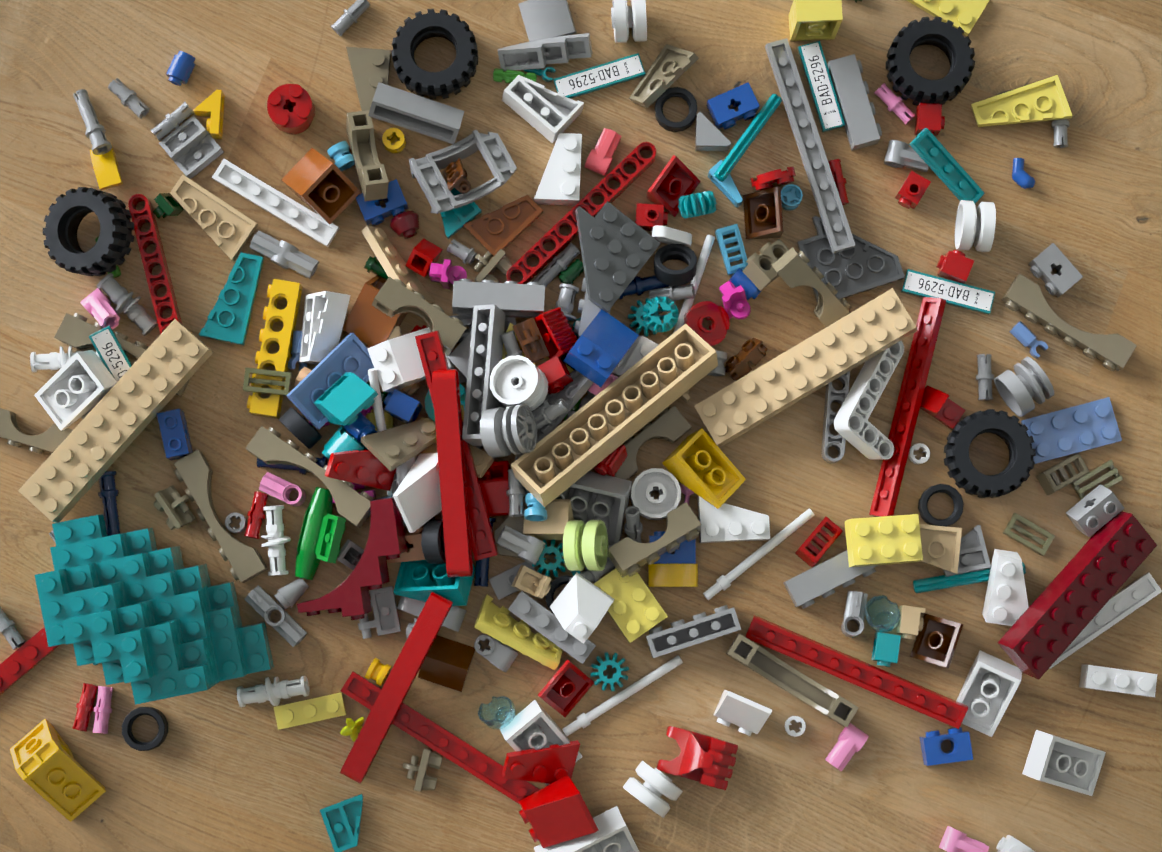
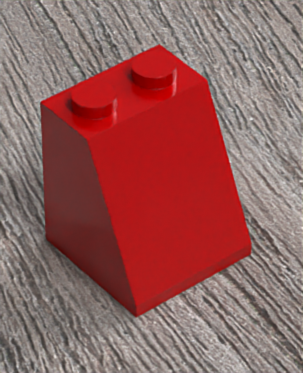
(557, 813)

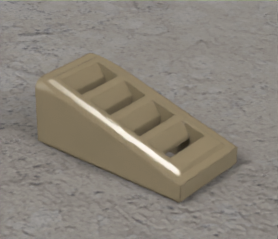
(1051, 482)

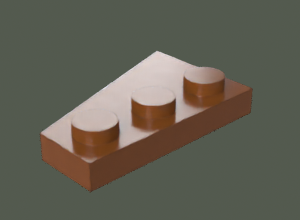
(504, 225)

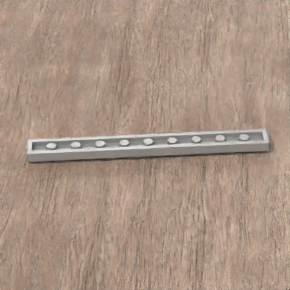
(810, 146)

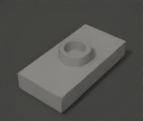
(502, 583)

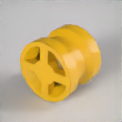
(394, 145)
(378, 671)

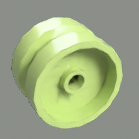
(585, 545)

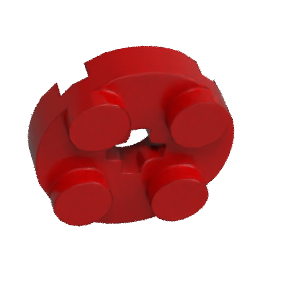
(765, 180)
(712, 312)

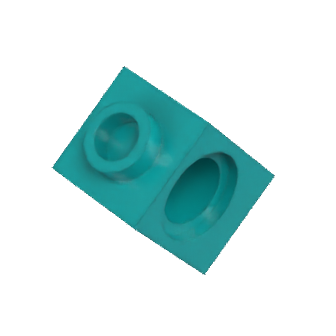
(885, 648)

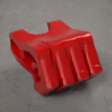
(701, 758)

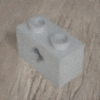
(1066, 273)
(1095, 510)

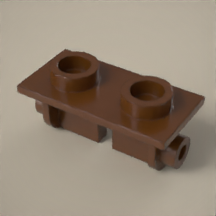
(457, 177)
(751, 351)

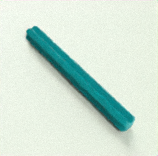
(747, 137)
(943, 582)

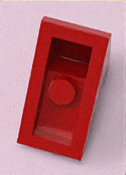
(941, 407)

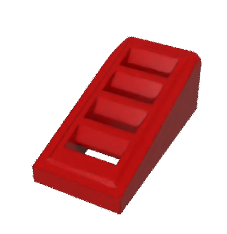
(809, 558)

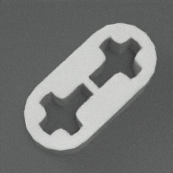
(671, 236)

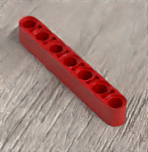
(151, 260)

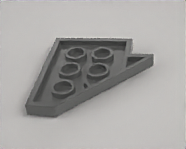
(611, 253)
(853, 269)

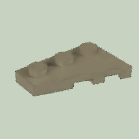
(401, 443)

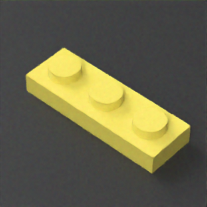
(310, 710)

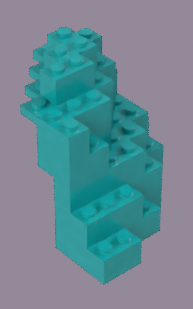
(145, 613)

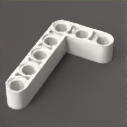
(858, 405)

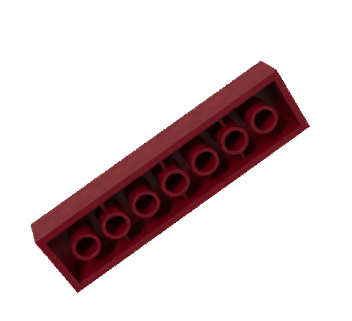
(1077, 594)

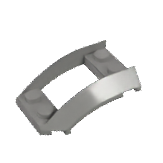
(433, 184)

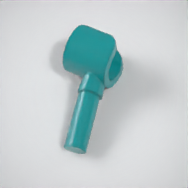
(540, 72)

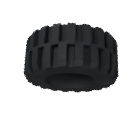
(426, 27)
(949, 41)
(63, 227)
(1019, 449)

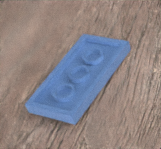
(347, 356)
(1073, 430)

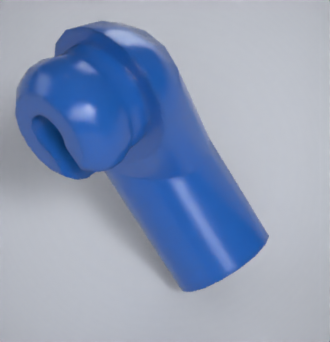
(1022, 178)

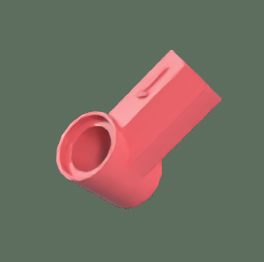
(601, 156)

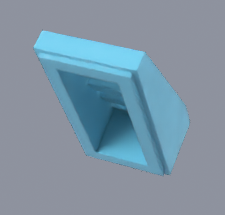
(727, 187)
(725, 251)

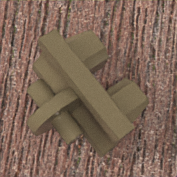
(498, 262)
(174, 506)
(428, 760)

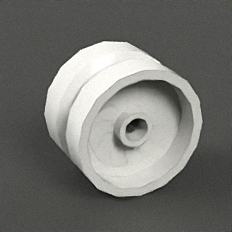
(628, 17)
(975, 226)
(518, 382)
(655, 480)
(653, 788)

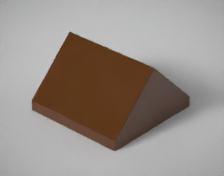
(763, 214)
(936, 641)
(447, 663)

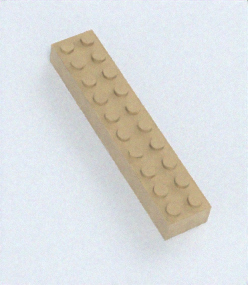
(806, 368)
(615, 415)
(115, 421)

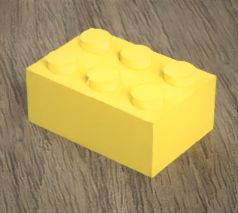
(815, 19)
(883, 540)
(633, 605)

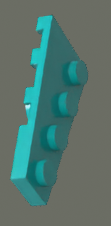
(235, 302)

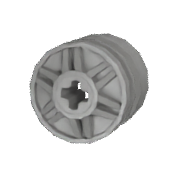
(1024, 387)
(508, 430)

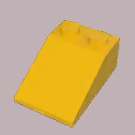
(704, 468)

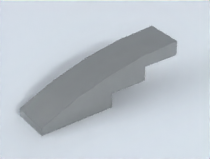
(545, 51)

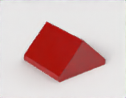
(671, 184)
(566, 688)

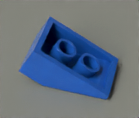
(601, 348)

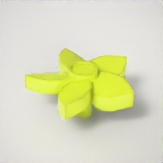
(352, 728)

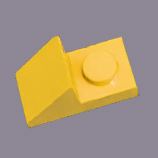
(214, 108)

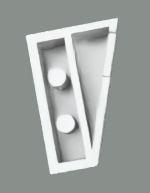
(322, 325)
(1006, 589)

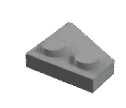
(972, 554)

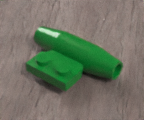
(319, 535)

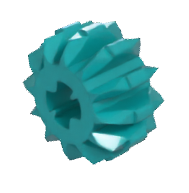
(697, 204)
(638, 318)
(549, 567)
(602, 667)

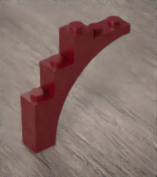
(384, 543)

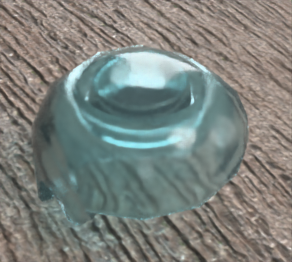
(882, 614)
(497, 713)

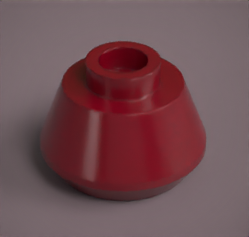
(405, 224)

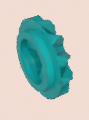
(654, 323)

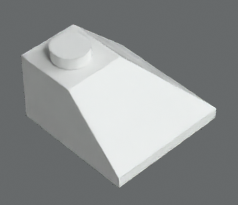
(581, 607)

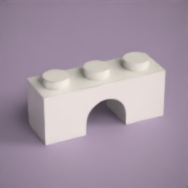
(1118, 680)

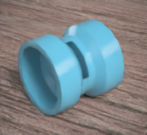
(341, 155)
(789, 193)
(535, 510)

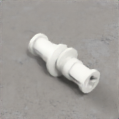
(53, 360)
(275, 540)
(273, 692)

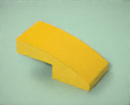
(106, 170)
(673, 575)

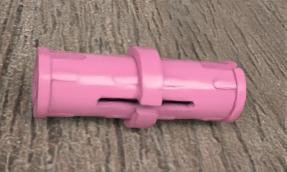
(894, 103)
(103, 710)

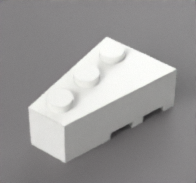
(540, 107)
(562, 174)
(731, 523)

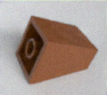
(321, 185)
(367, 321)

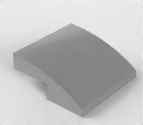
(546, 18)
(191, 147)

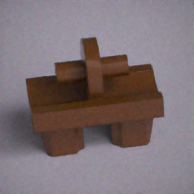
(531, 340)

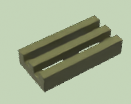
(287, 384)
(1113, 471)
(1011, 524)

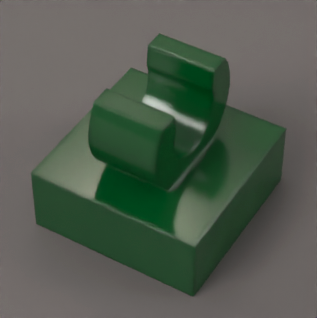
(167, 206)

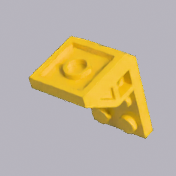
(52, 772)

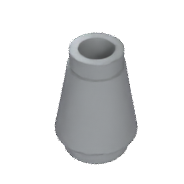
(290, 594)

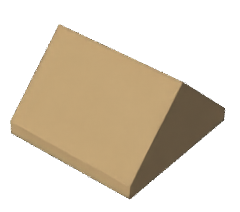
(553, 528)

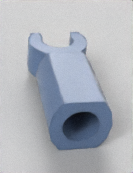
(1027, 339)
(295, 351)

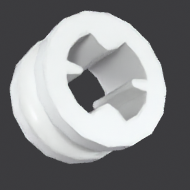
(923, 459)
(792, 732)

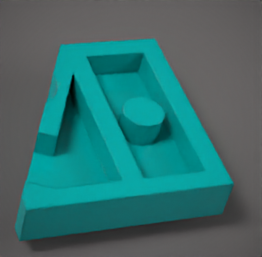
(455, 218)
(343, 822)

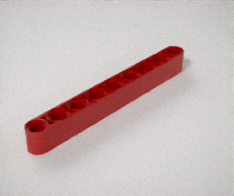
(569, 220)
(452, 473)
(396, 687)

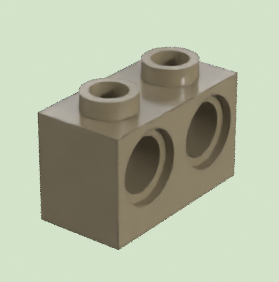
(760, 266)

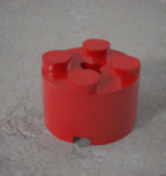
(278, 108)

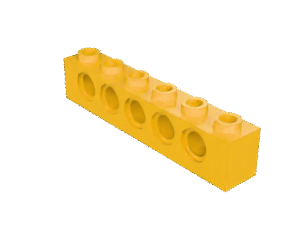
(277, 291)

